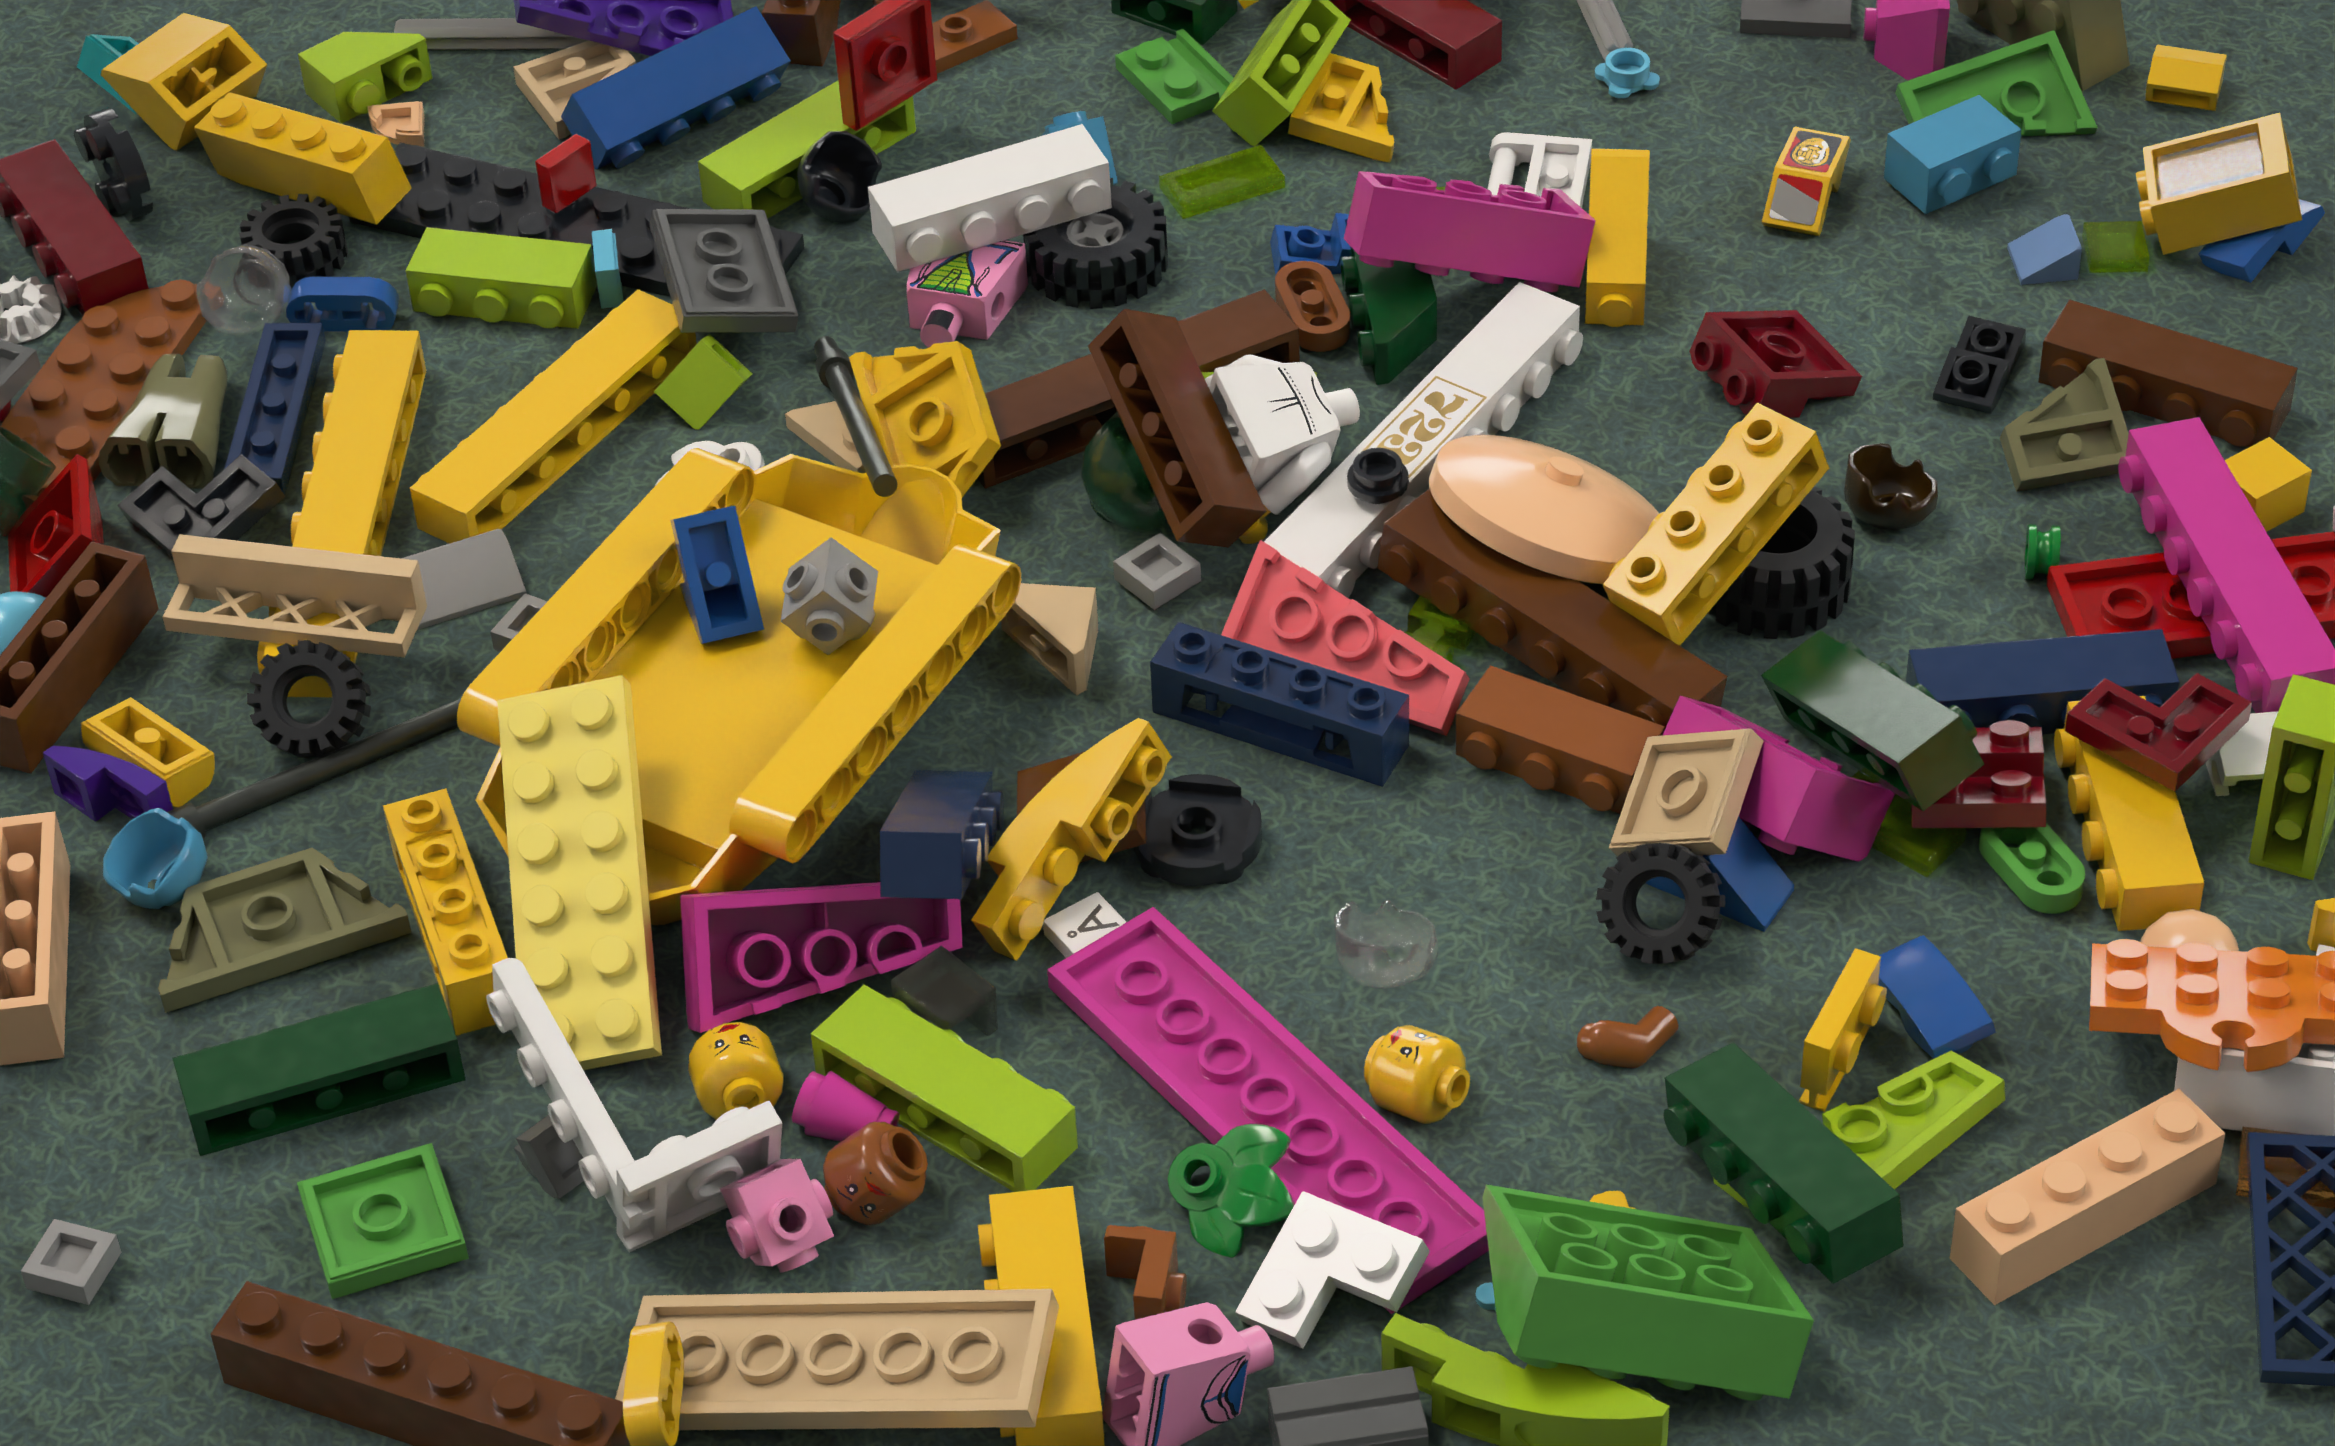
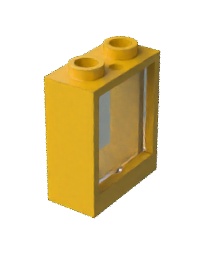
(2218, 184)

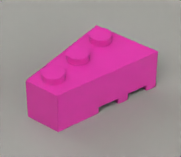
(1794, 794)

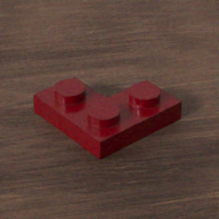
(2164, 740)

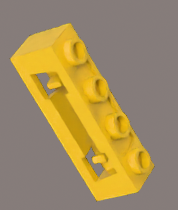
(447, 904)

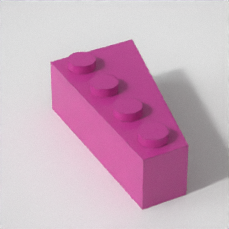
(1470, 230)
(789, 943)

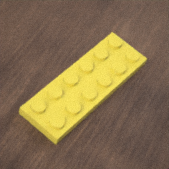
(581, 866)

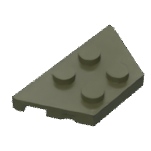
(271, 924)

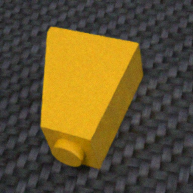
(1619, 237)

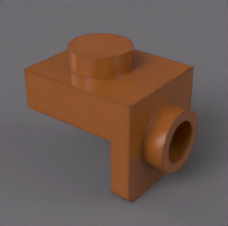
(1150, 1259)

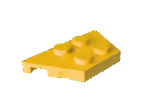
(929, 409)

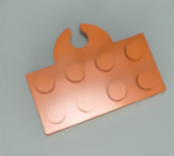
(2215, 999)

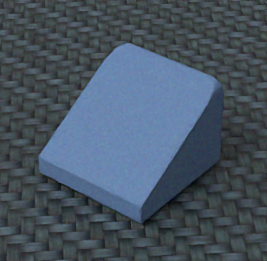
(2047, 253)

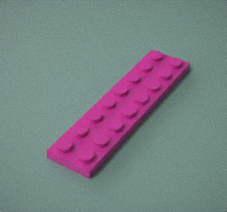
(1236, 1066)

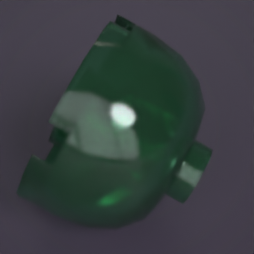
(1118, 481)

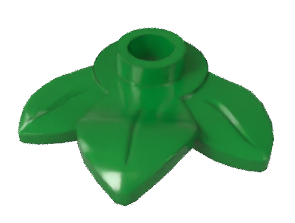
(1239, 1189)

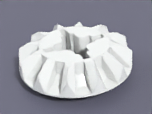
(35, 317)

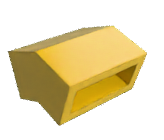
(2185, 77)

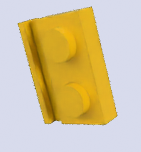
(1841, 1028)

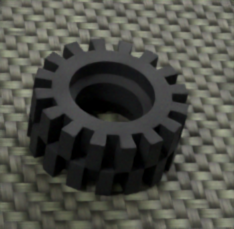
(313, 222)
(282, 673)
(1621, 913)

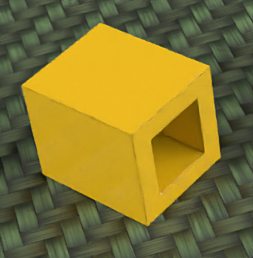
(2271, 481)

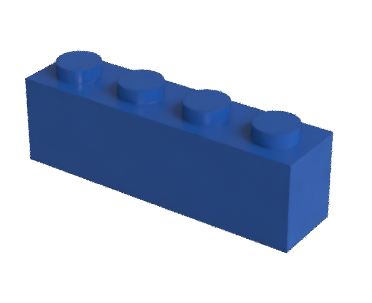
(677, 88)

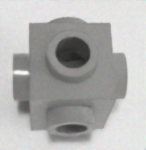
(829, 596)

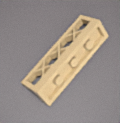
(301, 586)

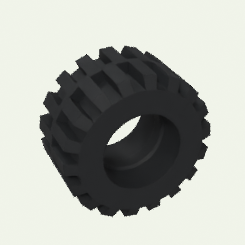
(1797, 573)

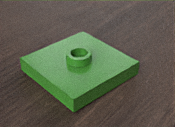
(382, 1220)

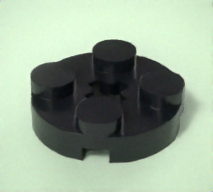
(116, 164)
(1204, 859)

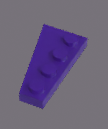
(625, 24)

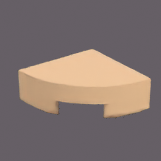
(399, 122)

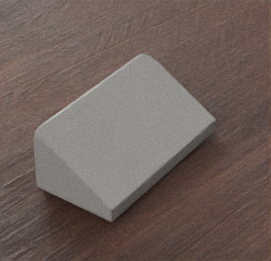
(468, 577)

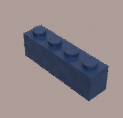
(2040, 676)
(939, 834)

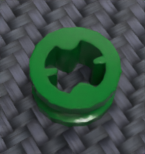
(2041, 550)

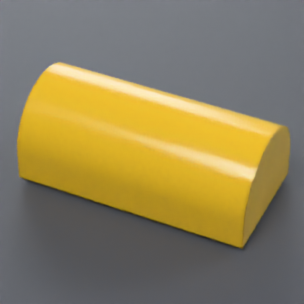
(153, 744)

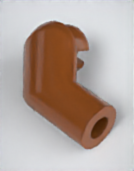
(1625, 1043)

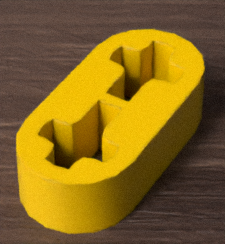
(653, 1385)

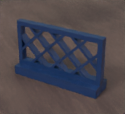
(2317, 1156)

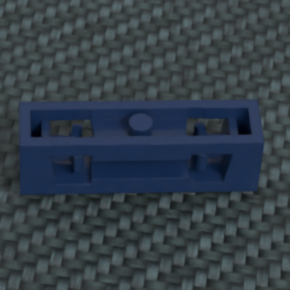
(1281, 703)

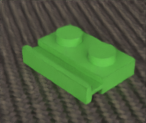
(1175, 75)

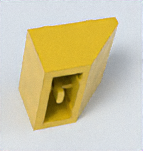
(183, 73)

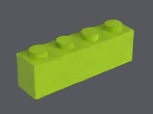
(763, 164)
(948, 1090)

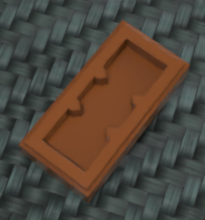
(970, 34)

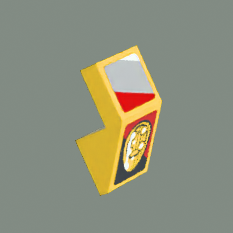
(1804, 180)

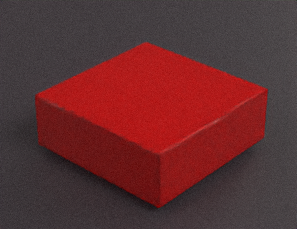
(566, 173)

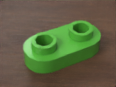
(2035, 866)

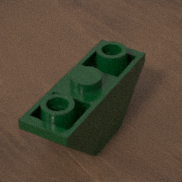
(1394, 310)

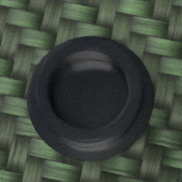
(1377, 476)

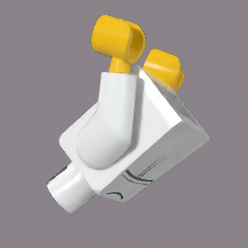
(1280, 427)

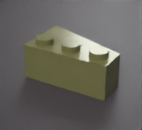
(2087, 30)

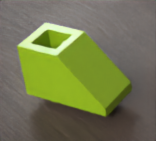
(363, 70)

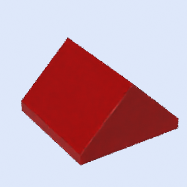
(55, 530)

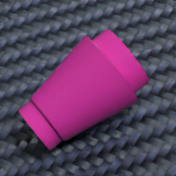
(836, 1108)

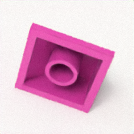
(1908, 35)

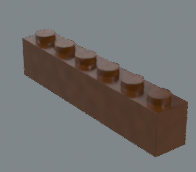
(1067, 405)
(1543, 618)
(400, 1380)

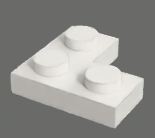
(1323, 1251)

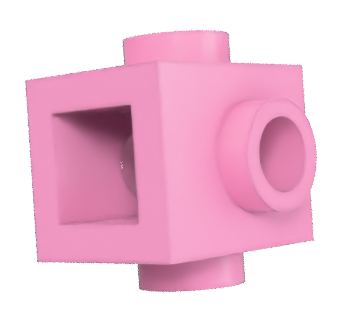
(773, 1193)

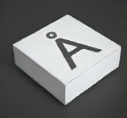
(1081, 924)

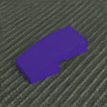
(103, 782)

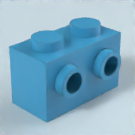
(1952, 154)

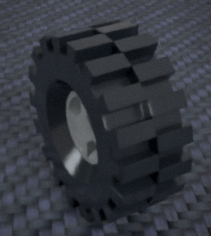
(1102, 252)

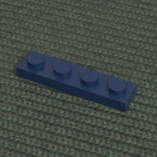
(278, 398)

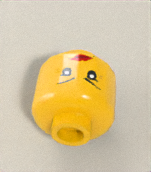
(733, 1067)
(1416, 1074)

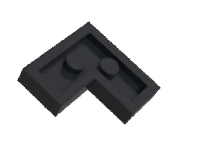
(221, 510)

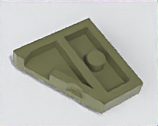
(2070, 435)

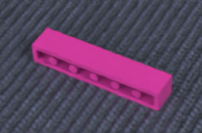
(2225, 561)

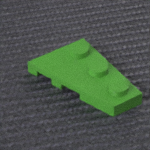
(2023, 81)

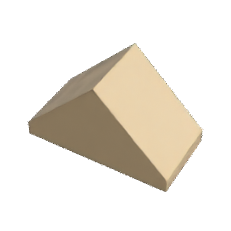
(1057, 629)

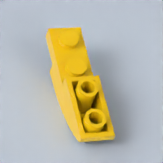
(1073, 816)

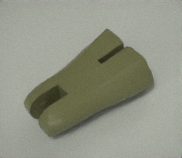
(169, 425)

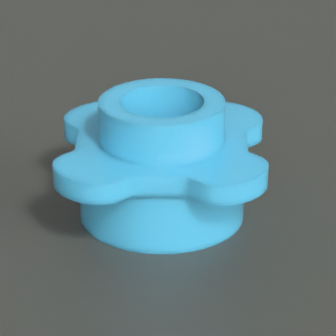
(1627, 72)

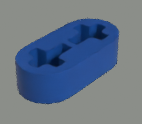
(343, 303)

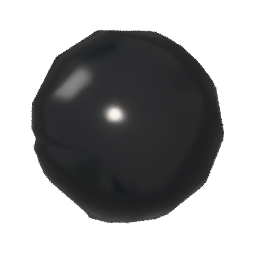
(837, 176)

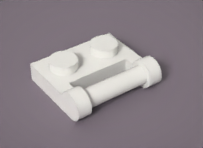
(1553, 163)

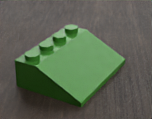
(1642, 1295)

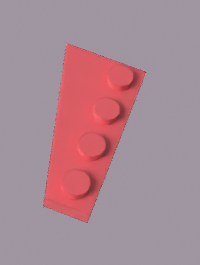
(1308, 620)

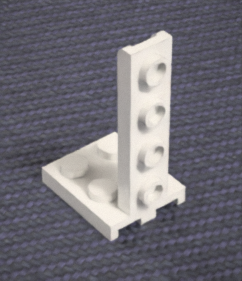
(678, 1177)

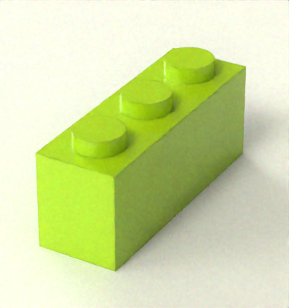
(1280, 68)
(501, 278)
(2298, 782)

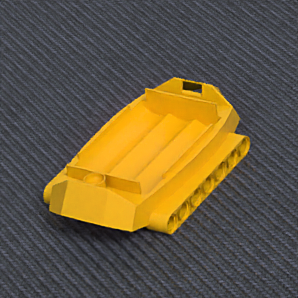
(760, 732)

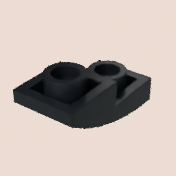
(1980, 365)

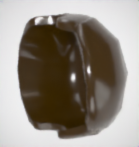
(1886, 491)

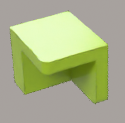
(702, 382)

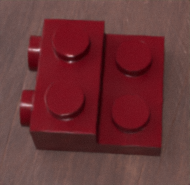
(1770, 360)
(2002, 791)

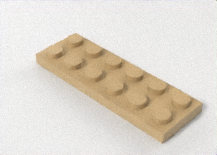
(859, 1358)

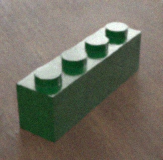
(1874, 719)
(319, 1069)
(1783, 1163)

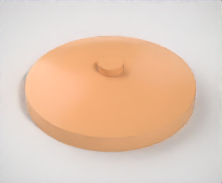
(1539, 505)

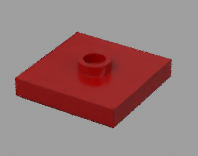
(884, 59)

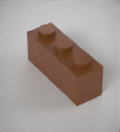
(1552, 738)

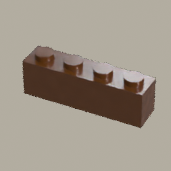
(2171, 373)
(1176, 428)
(70, 649)

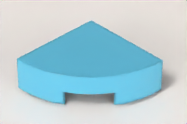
(607, 268)

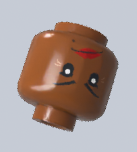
(875, 1172)

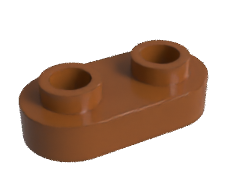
(1314, 304)

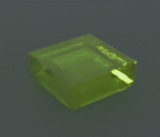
(2115, 246)

